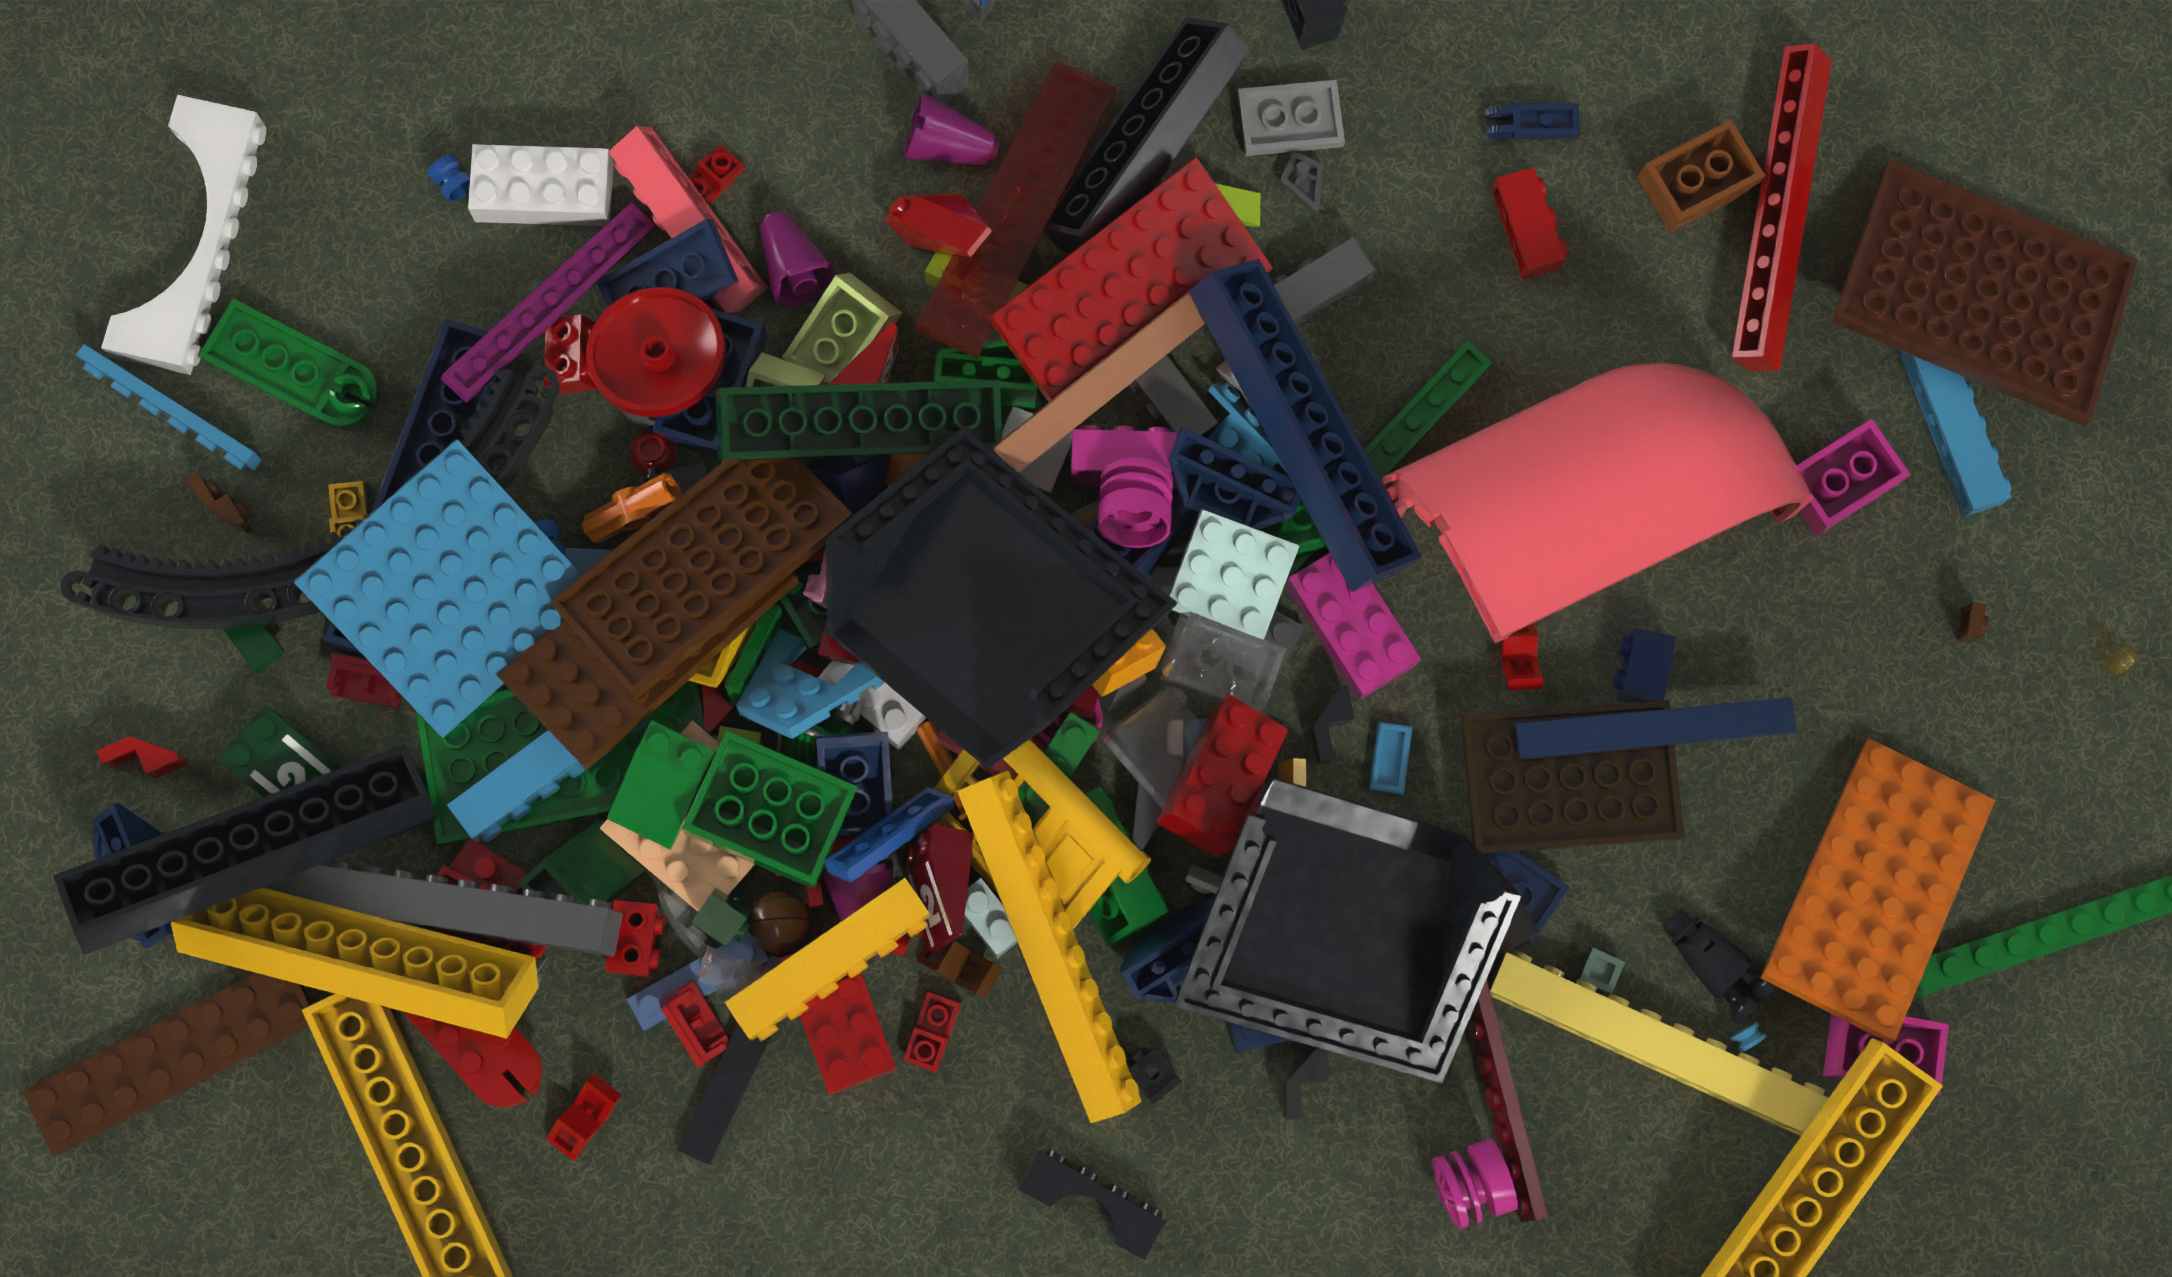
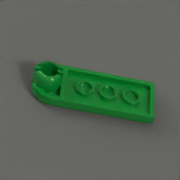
(290, 367)

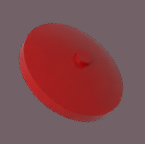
(656, 352)

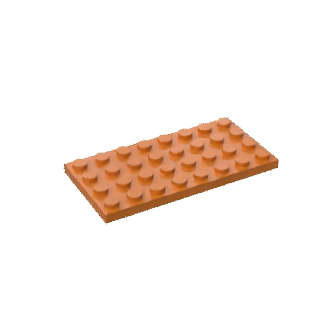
(1878, 890)

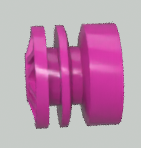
(1135, 502)
(1479, 1182)

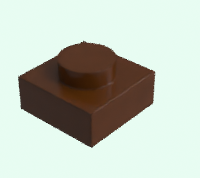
(1972, 622)

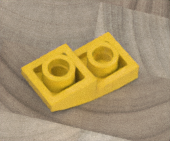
(347, 505)

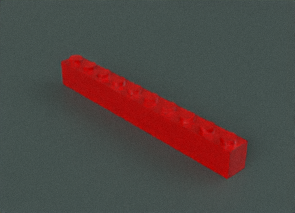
(1782, 208)

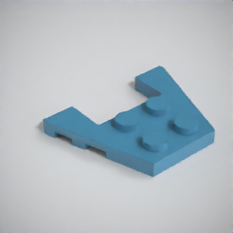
(792, 699)

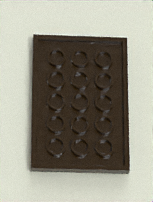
(1569, 797)

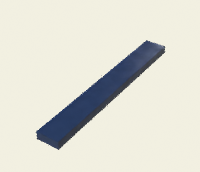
(1654, 728)

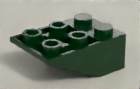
(585, 868)

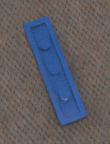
(889, 834)

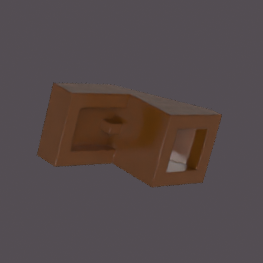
(961, 967)

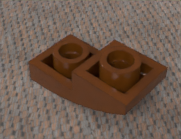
(224, 506)

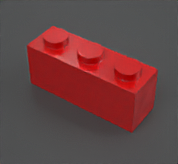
(1529, 223)

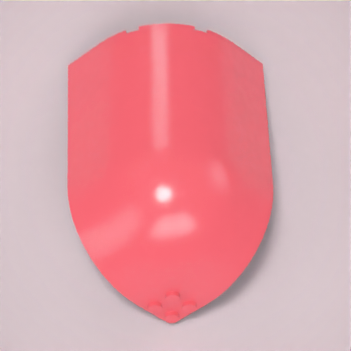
(1598, 487)

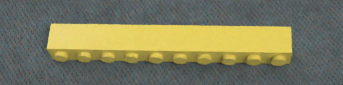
(1655, 1044)

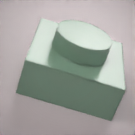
(1601, 970)

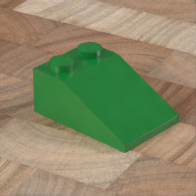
(661, 784)

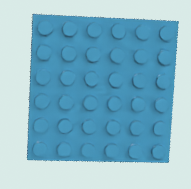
(442, 586)

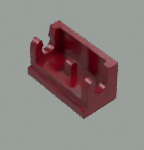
(360, 681)

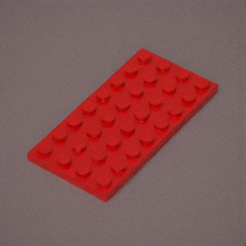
(1123, 278)

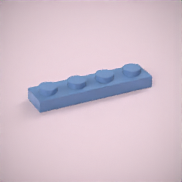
(646, 1002)

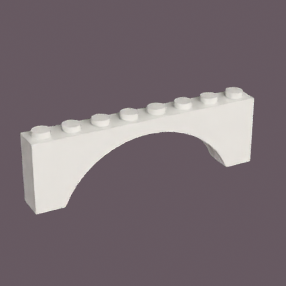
(171, 326)

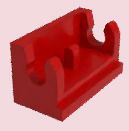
(694, 1023)

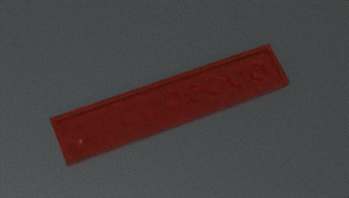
(1017, 208)

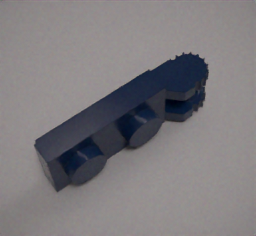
(1535, 121)

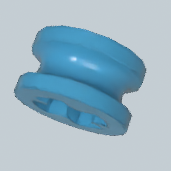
(1748, 1037)

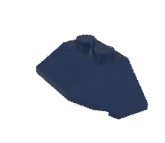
(1229, 483)
(120, 829)
(1163, 953)

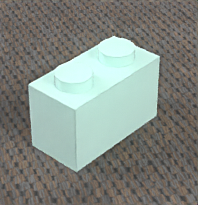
(989, 919)

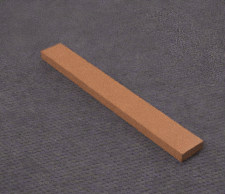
(1100, 384)

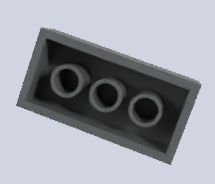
(916, 45)

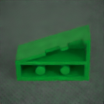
(994, 363)

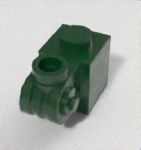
(723, 917)

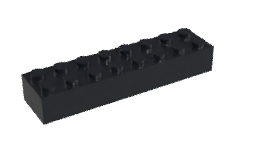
(1148, 130)

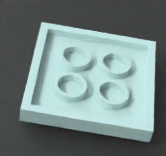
(1232, 573)

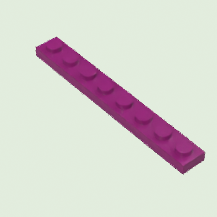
(548, 302)

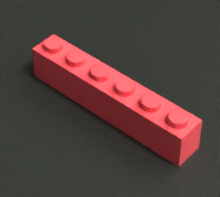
(679, 206)

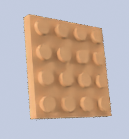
(691, 865)

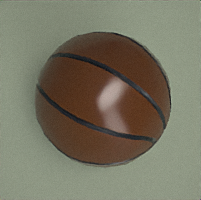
(779, 922)

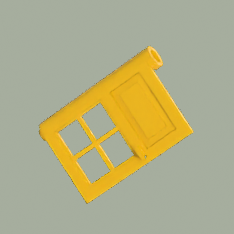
(1077, 839)

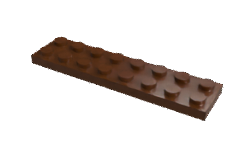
(166, 1059)

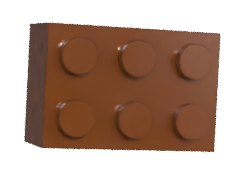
(1700, 176)

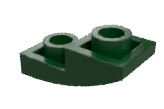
(256, 645)

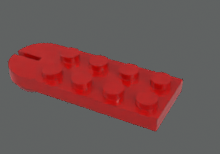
(485, 1059)

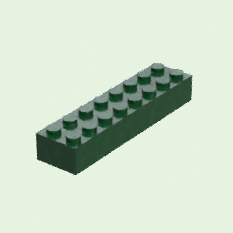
(853, 418)

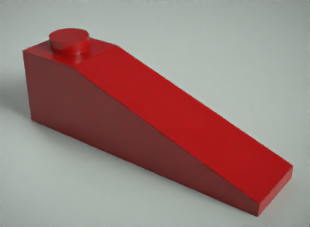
(938, 223)

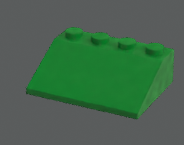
(769, 809)

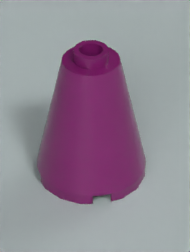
(947, 136)
(793, 261)
(853, 895)

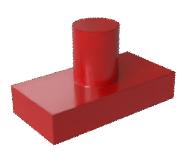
(487, 867)

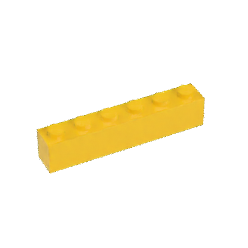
(828, 960)

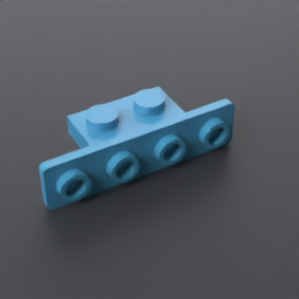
(1241, 428)

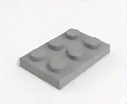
(1290, 117)

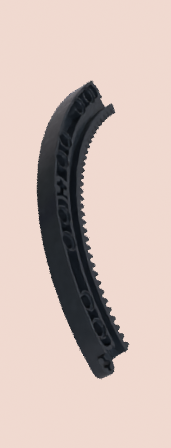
(231, 593)

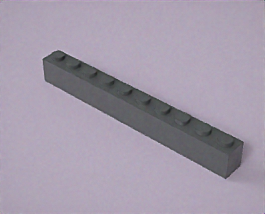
(462, 907)

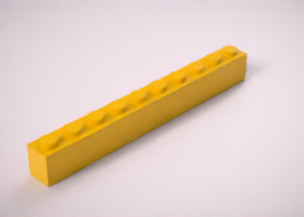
(1050, 947)

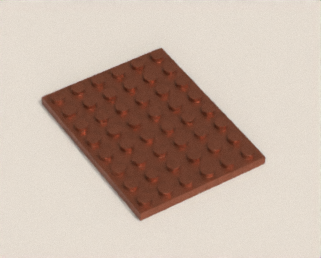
(1986, 292)

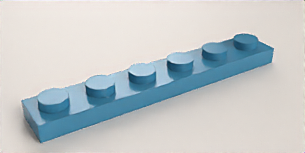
(156, 402)

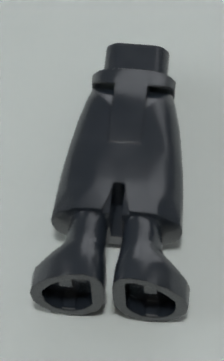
(1718, 964)

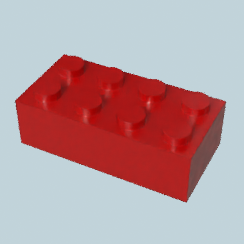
(1222, 776)
(846, 1036)

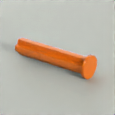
(940, 756)

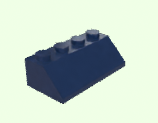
(697, 425)

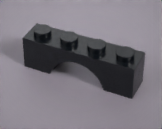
(1133, 1226)

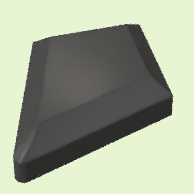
(1304, 180)

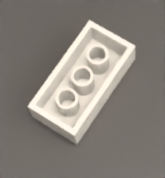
(541, 185)

